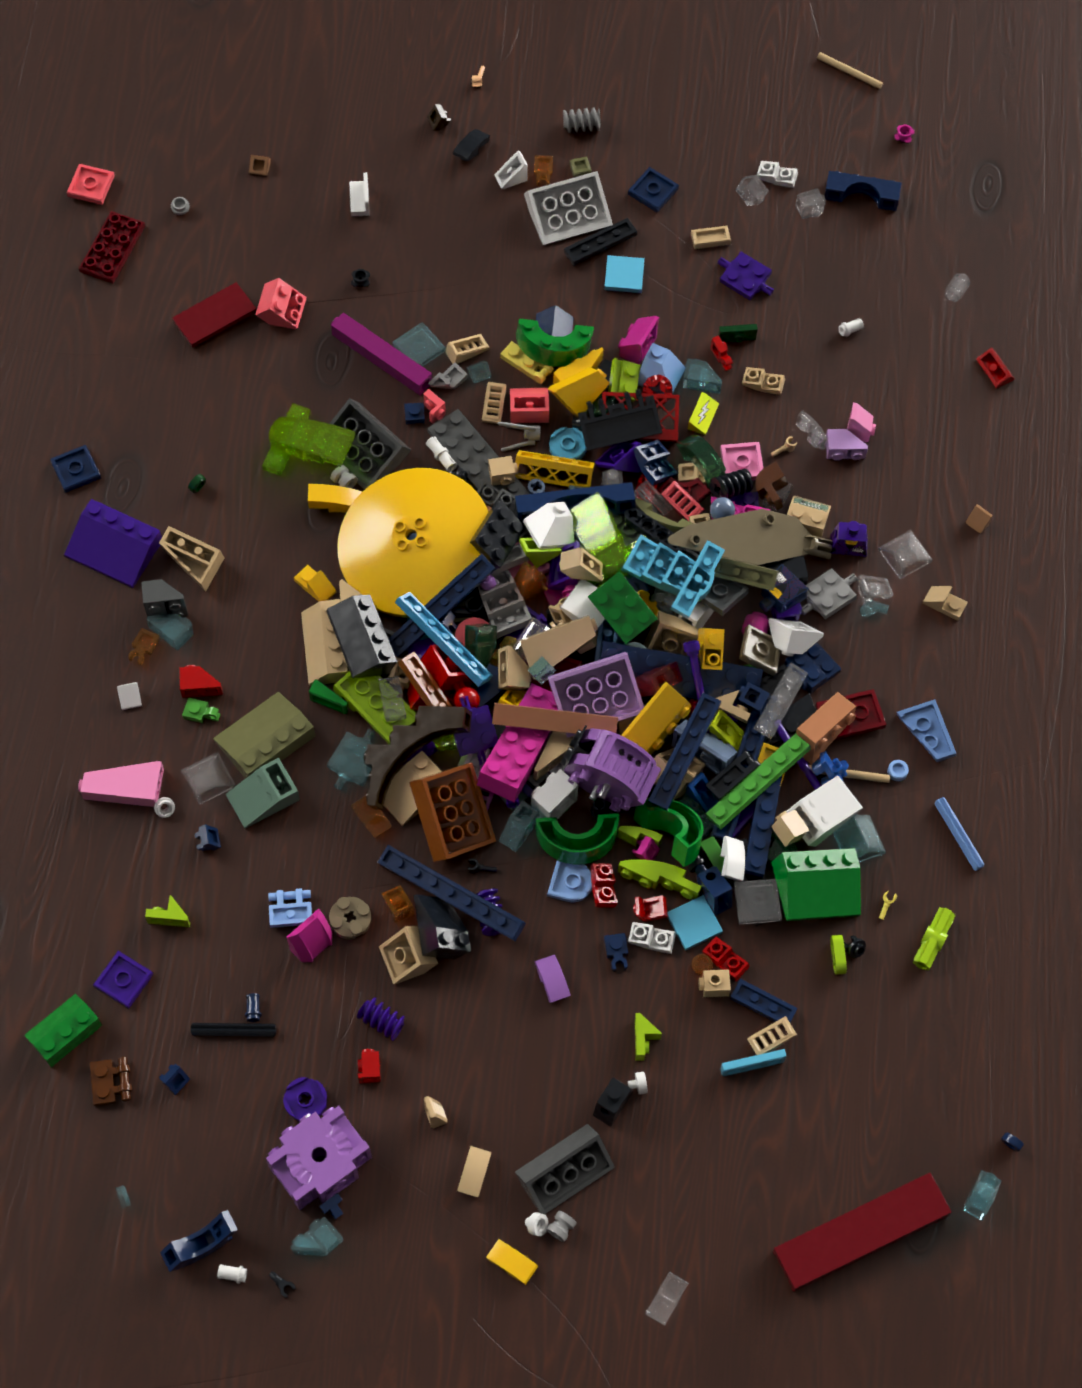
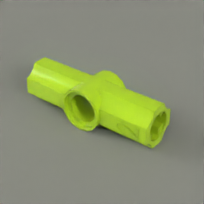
(934, 938)

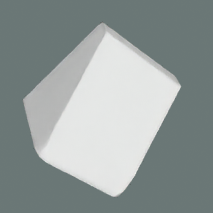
(129, 696)

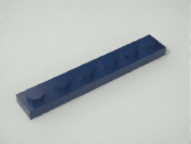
(684, 752)
(761, 830)

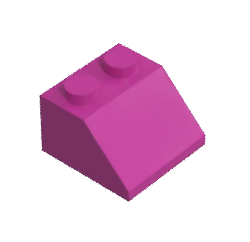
(639, 339)

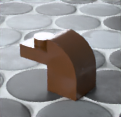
(768, 482)

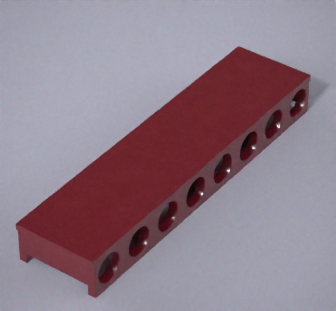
(862, 1232)

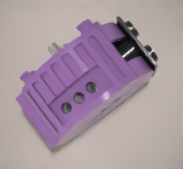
(610, 768)

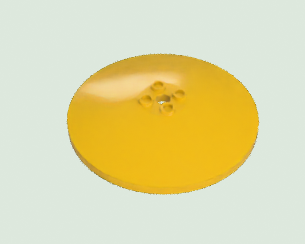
(375, 531)

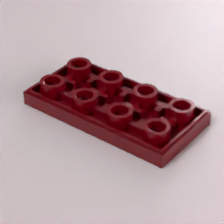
(112, 247)
(214, 314)

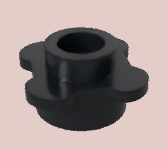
(360, 273)

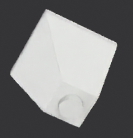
(551, 526)
(793, 636)

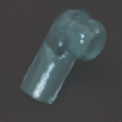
(872, 607)

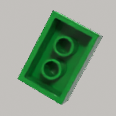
(622, 607)

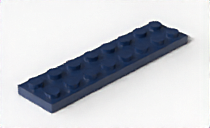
(715, 682)

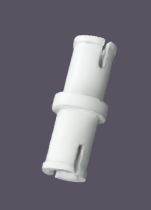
(441, 454)

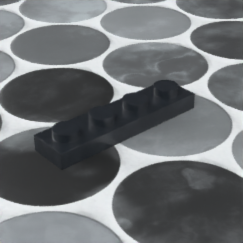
(600, 241)

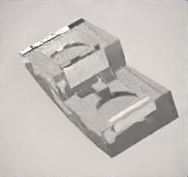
(392, 698)
(667, 1298)

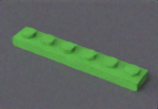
(758, 781)

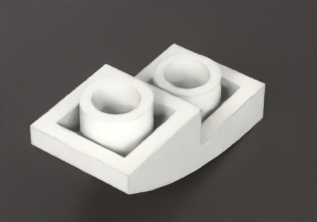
(777, 175)
(734, 858)
(652, 938)

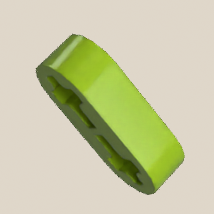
(838, 954)

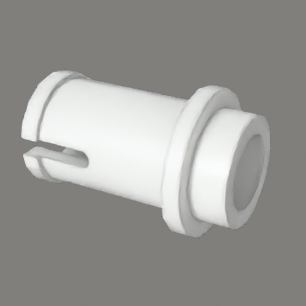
(846, 329)
(232, 1273)

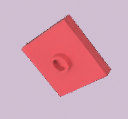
(90, 184)

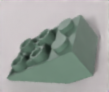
(263, 793)

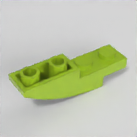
(652, 872)

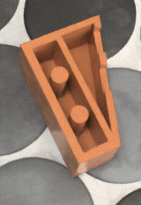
(826, 725)

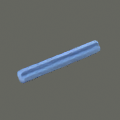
(959, 833)

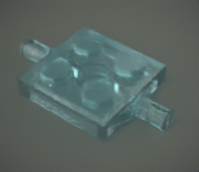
(349, 759)

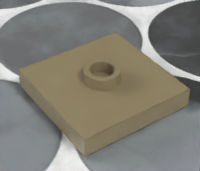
(759, 650)

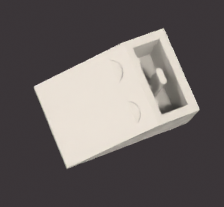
(826, 810)

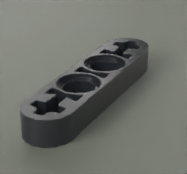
(652, 534)

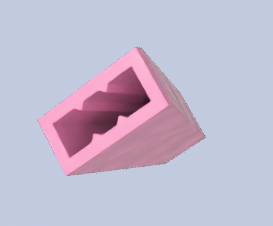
(125, 785)

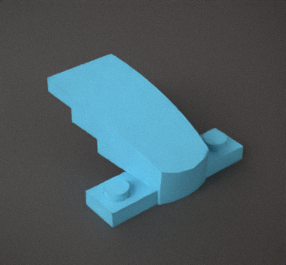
(674, 571)

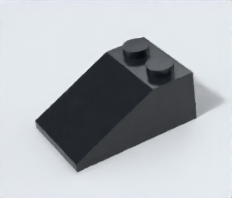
(440, 929)

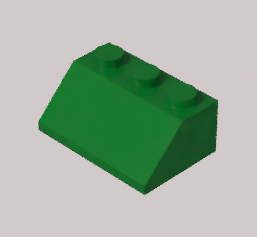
(63, 1030)

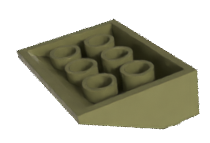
(265, 734)

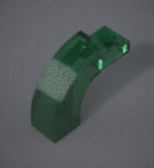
(703, 456)

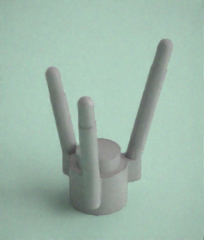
(531, 433)

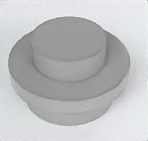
(180, 206)

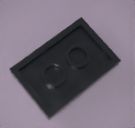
(498, 534)

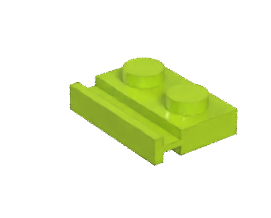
(624, 377)

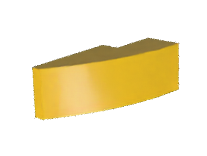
(331, 497)

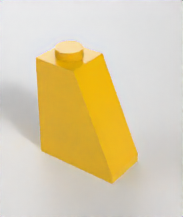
(579, 389)

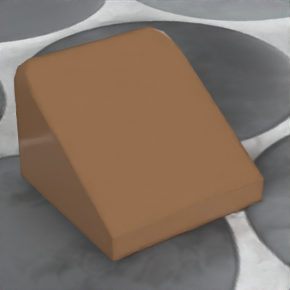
(259, 165)
(979, 519)

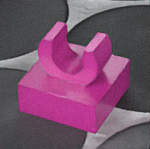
(647, 849)

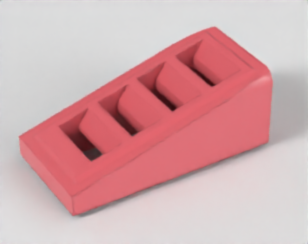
(671, 489)

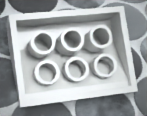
(568, 208)

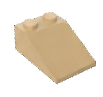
(669, 634)
(399, 797)

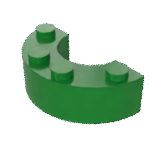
(551, 349)
(680, 822)
(577, 848)

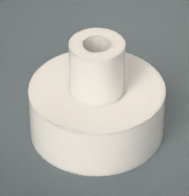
(639, 1083)
(537, 1224)

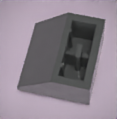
(162, 599)

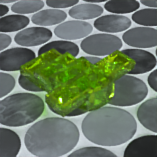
(305, 439)
(600, 536)

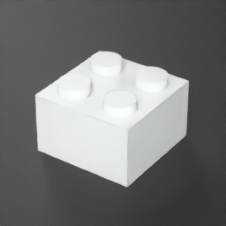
(555, 795)

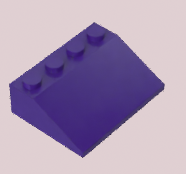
(113, 543)

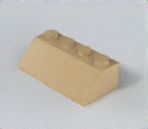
(322, 649)

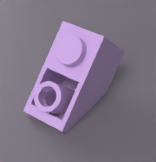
(844, 445)

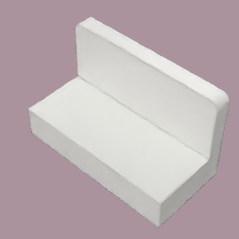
(359, 197)

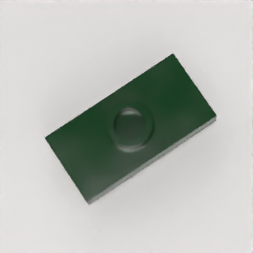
(738, 333)

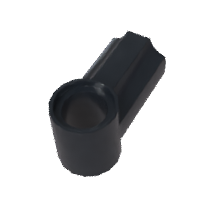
(464, 606)

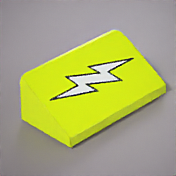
(703, 414)

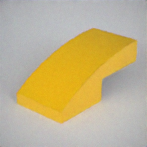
(512, 1261)

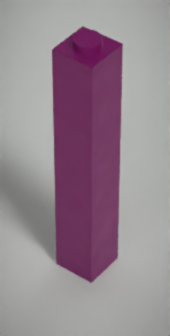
(381, 353)

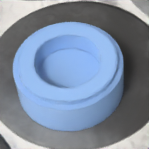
(898, 770)

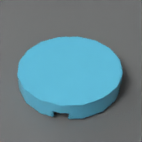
(567, 443)

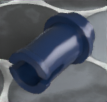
(253, 1010)

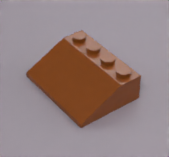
(452, 812)

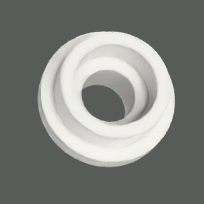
(164, 812)

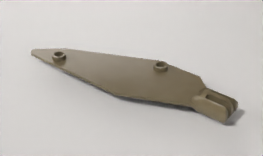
(754, 537)

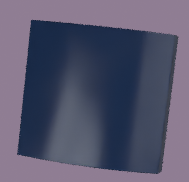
(654, 462)

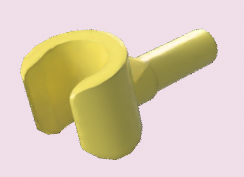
(886, 904)

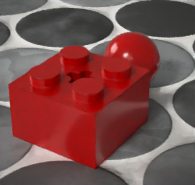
(449, 676)

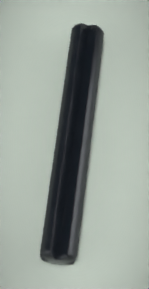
(232, 1029)

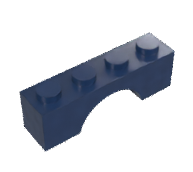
(884, 192)

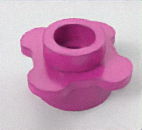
(904, 129)

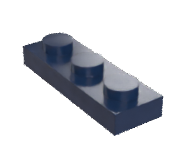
(762, 1002)

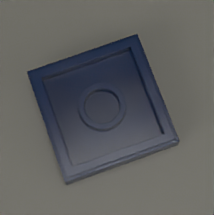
(653, 189)
(75, 468)

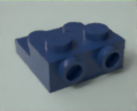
(817, 664)

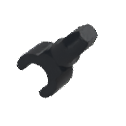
(281, 1283)

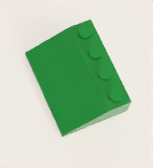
(819, 883)

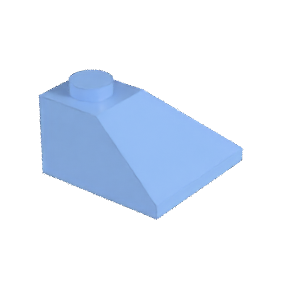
(661, 362)

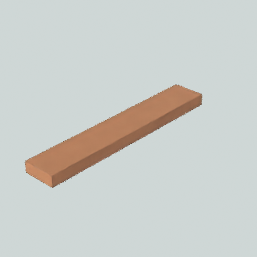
(550, 719)

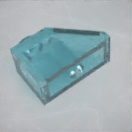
(701, 377)
(171, 628)

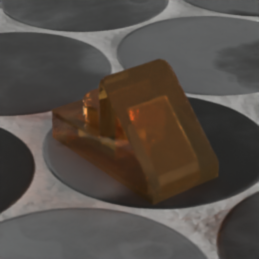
(398, 903)

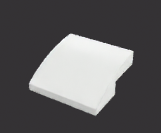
(579, 605)

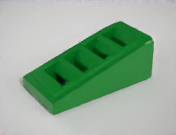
(323, 695)

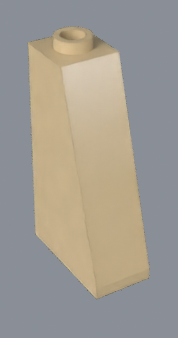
(558, 641)

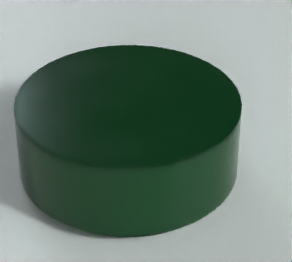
(197, 483)

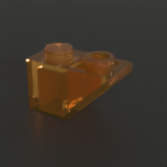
(530, 581)

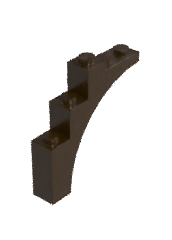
(405, 740)

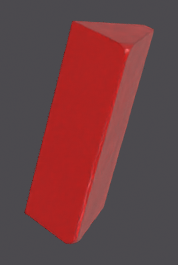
(995, 368)

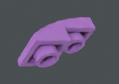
(552, 978)

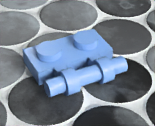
(289, 914)

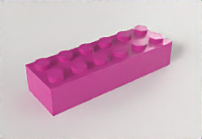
(517, 751)

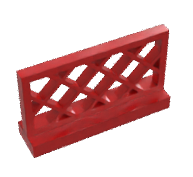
(667, 435)

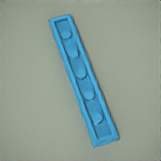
(444, 639)

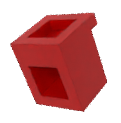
(369, 1066)

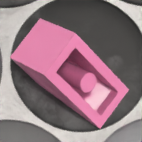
(861, 423)

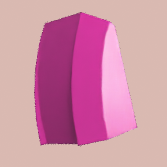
(310, 937)

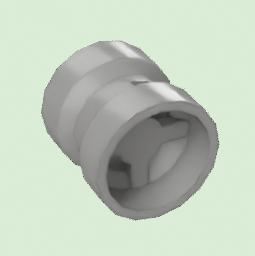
(343, 477)
(561, 1227)

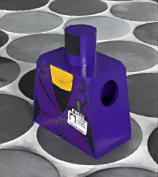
(849, 539)

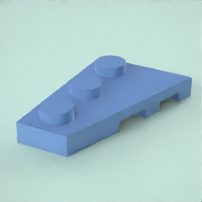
(929, 729)

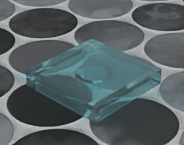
(419, 344)

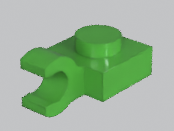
(198, 710)

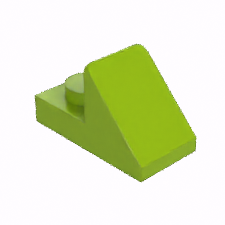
(172, 916)
(644, 1031)

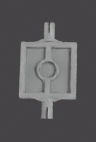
(829, 593)

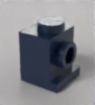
(762, 697)

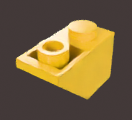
(711, 648)

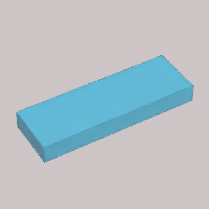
(753, 1062)

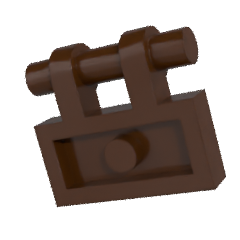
(103, 1083)

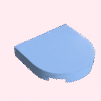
(570, 882)

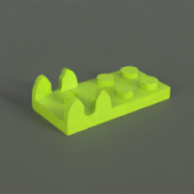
(365, 698)

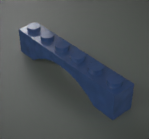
(616, 497)

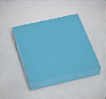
(624, 274)
(694, 922)

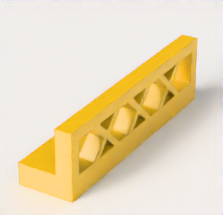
(557, 463)

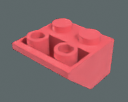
(281, 304)
(529, 405)

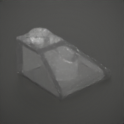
(905, 554)
(208, 778)

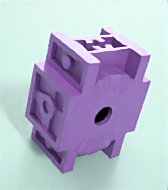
(316, 1138)

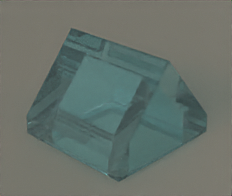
(479, 371)
(541, 670)

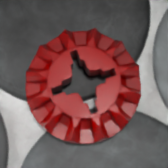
(653, 381)

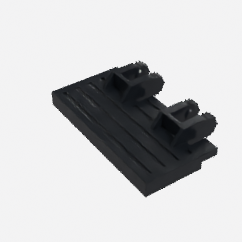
(620, 424)

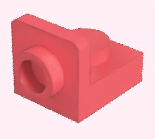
(434, 405)

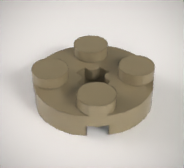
(356, 927)

